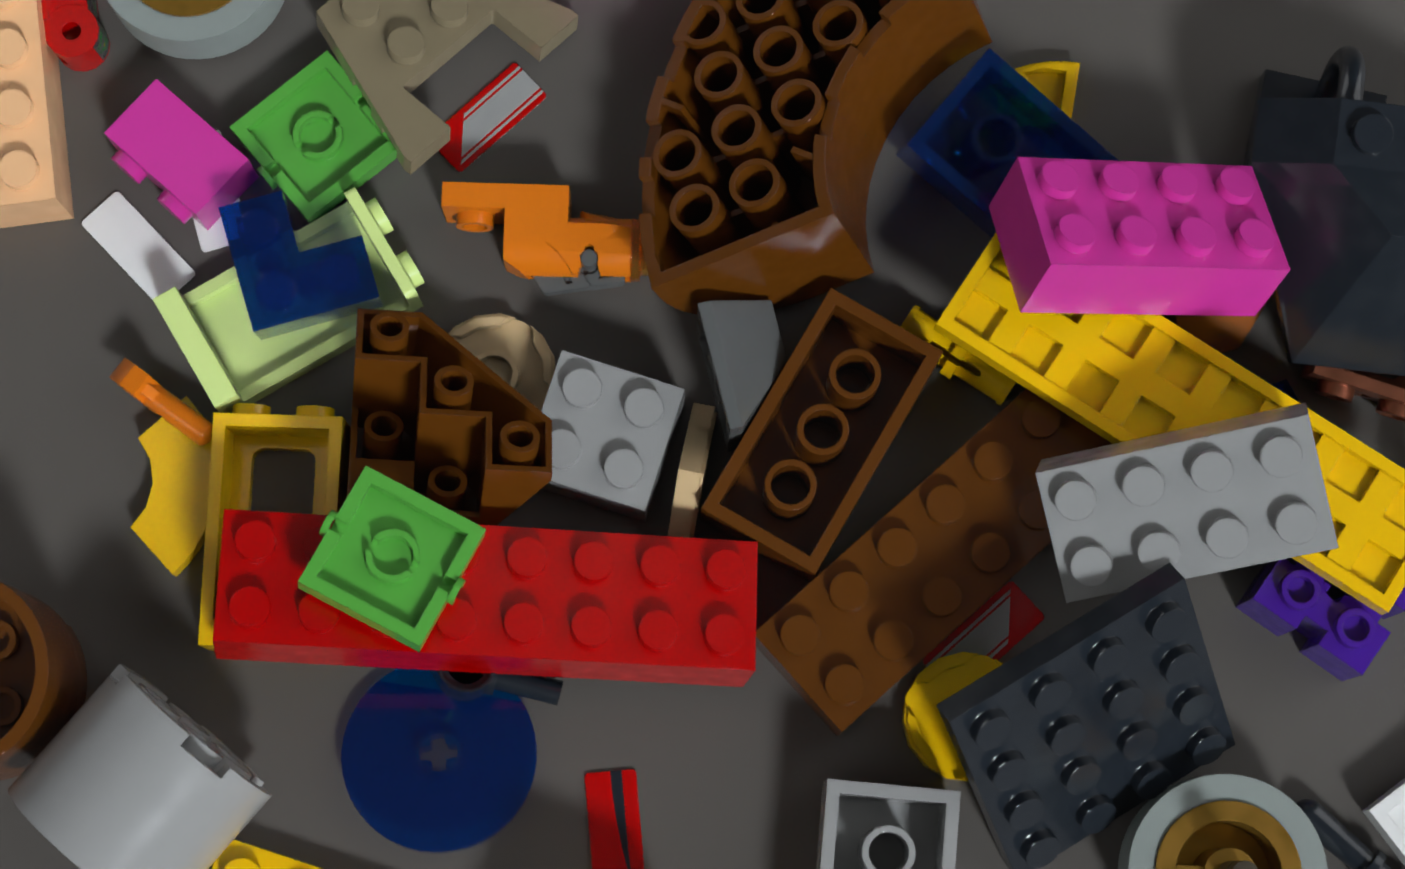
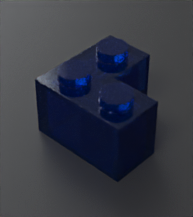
(291, 286)

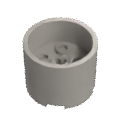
(137, 784)

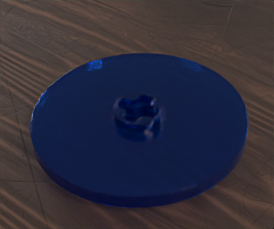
(405, 794)

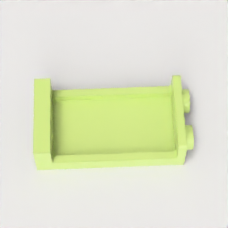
(218, 334)

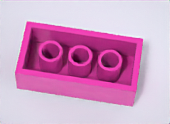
(1137, 238)

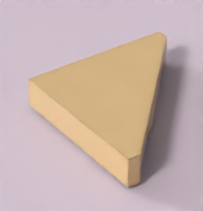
(692, 471)

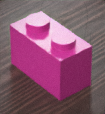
(180, 155)

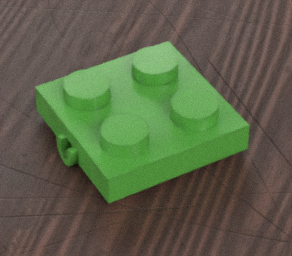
(315, 138)
(391, 558)

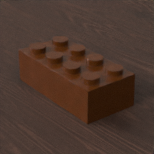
(820, 434)

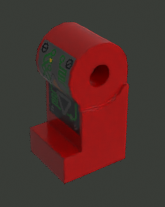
(75, 33)

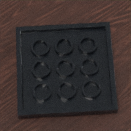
(1090, 721)

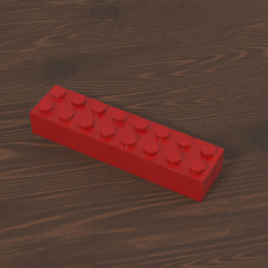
(527, 606)

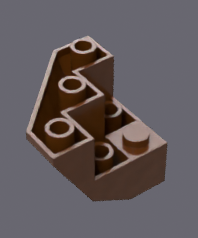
(442, 420)

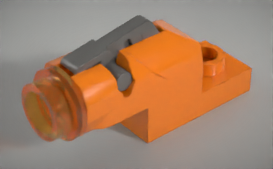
(544, 239)

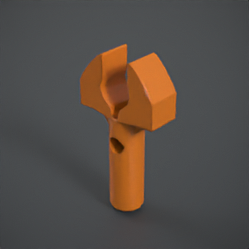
(162, 402)

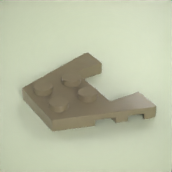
(401, 43)

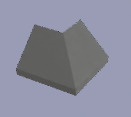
(741, 359)

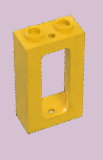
(235, 444)

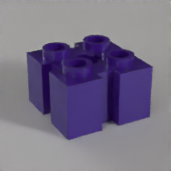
(1339, 632)

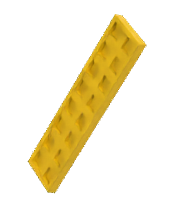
(1151, 378)

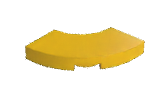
(177, 503)

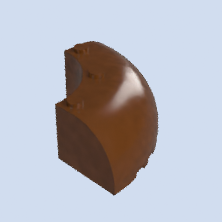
(774, 139)

